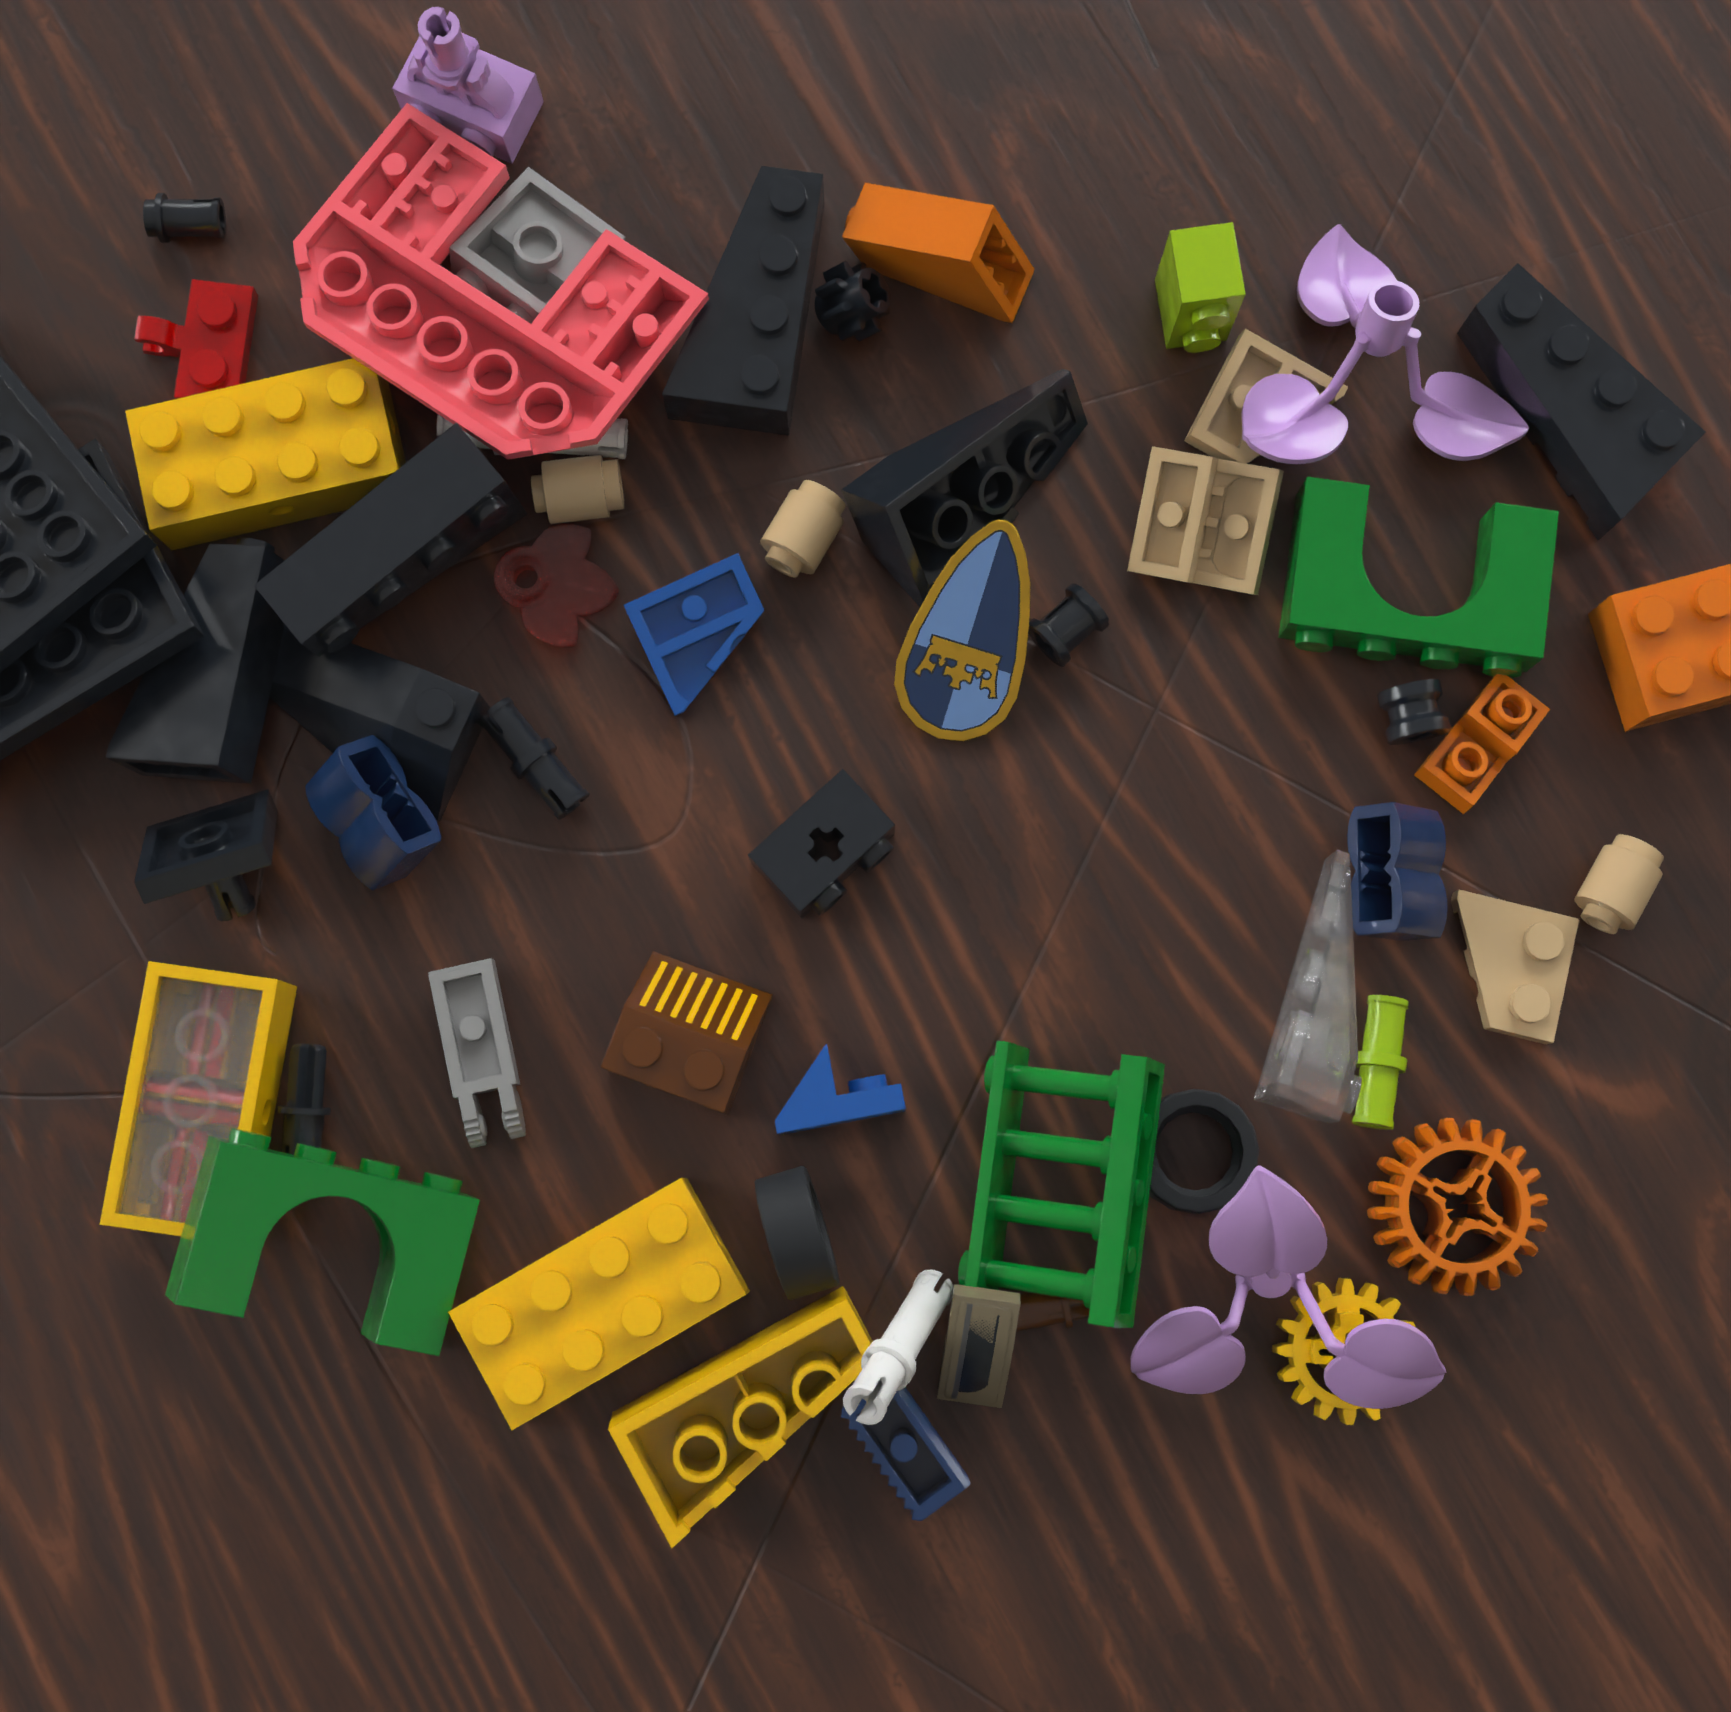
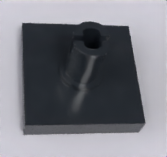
(210, 851)

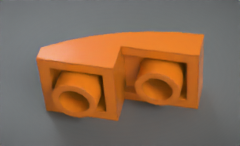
(1482, 742)

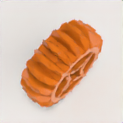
(1506, 1232)

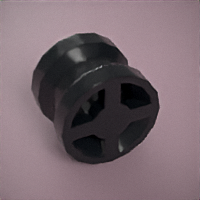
(1414, 712)

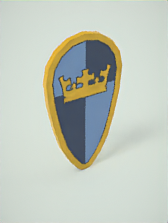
(969, 639)

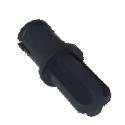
(304, 1108)

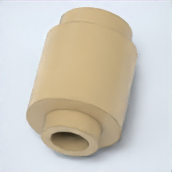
(578, 489)
(803, 529)
(1620, 884)

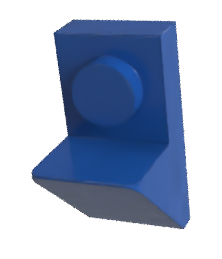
(818, 1105)

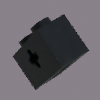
(834, 811)

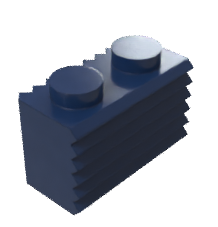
(911, 1455)

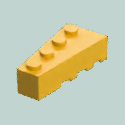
(731, 1413)

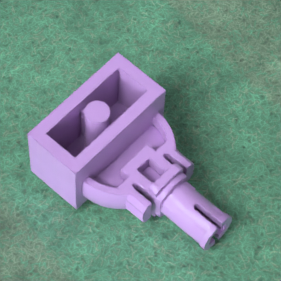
(467, 87)

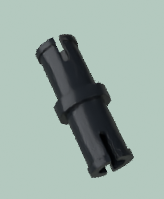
(533, 758)

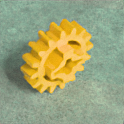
(1342, 1318)

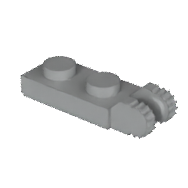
(477, 1045)

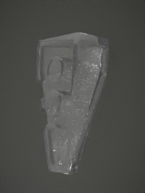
(1316, 1030)

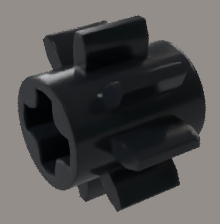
(852, 301)

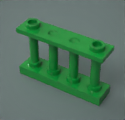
(1123, 1157)

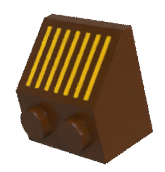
(687, 1032)

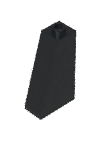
(209, 702)

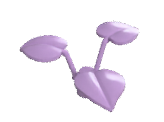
(1343, 284)
(1269, 1242)

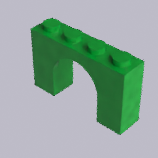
(1335, 605)
(250, 1187)

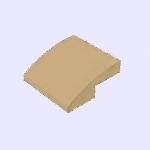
(1205, 520)

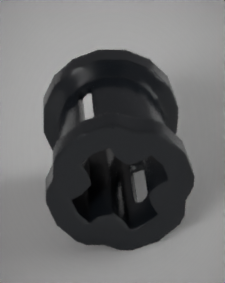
(1068, 624)

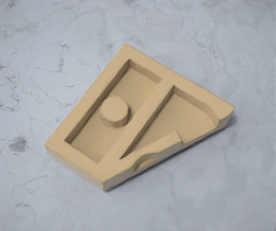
(1219, 421)
(1518, 963)

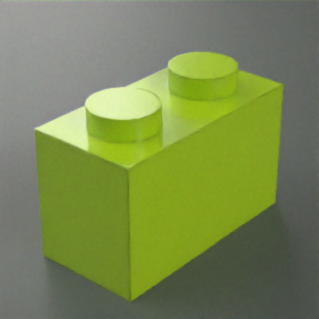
(1199, 286)

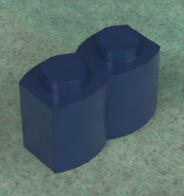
(367, 805)
(1397, 871)

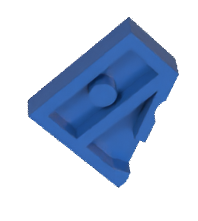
(695, 626)

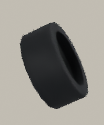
(1243, 1144)
(796, 1232)

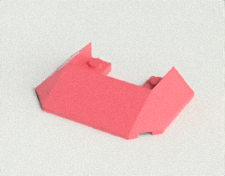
(511, 384)

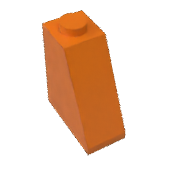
(941, 247)

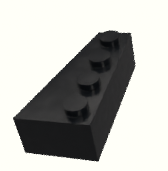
(750, 334)
(1581, 399)
(391, 543)

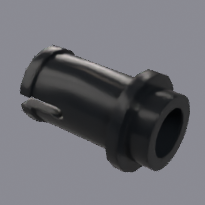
(184, 217)

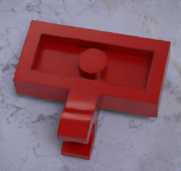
(212, 343)

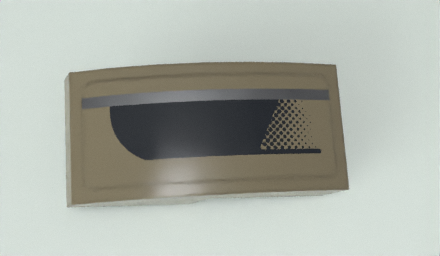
(978, 1345)

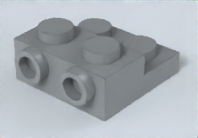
(526, 244)

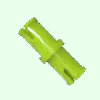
(1380, 1062)

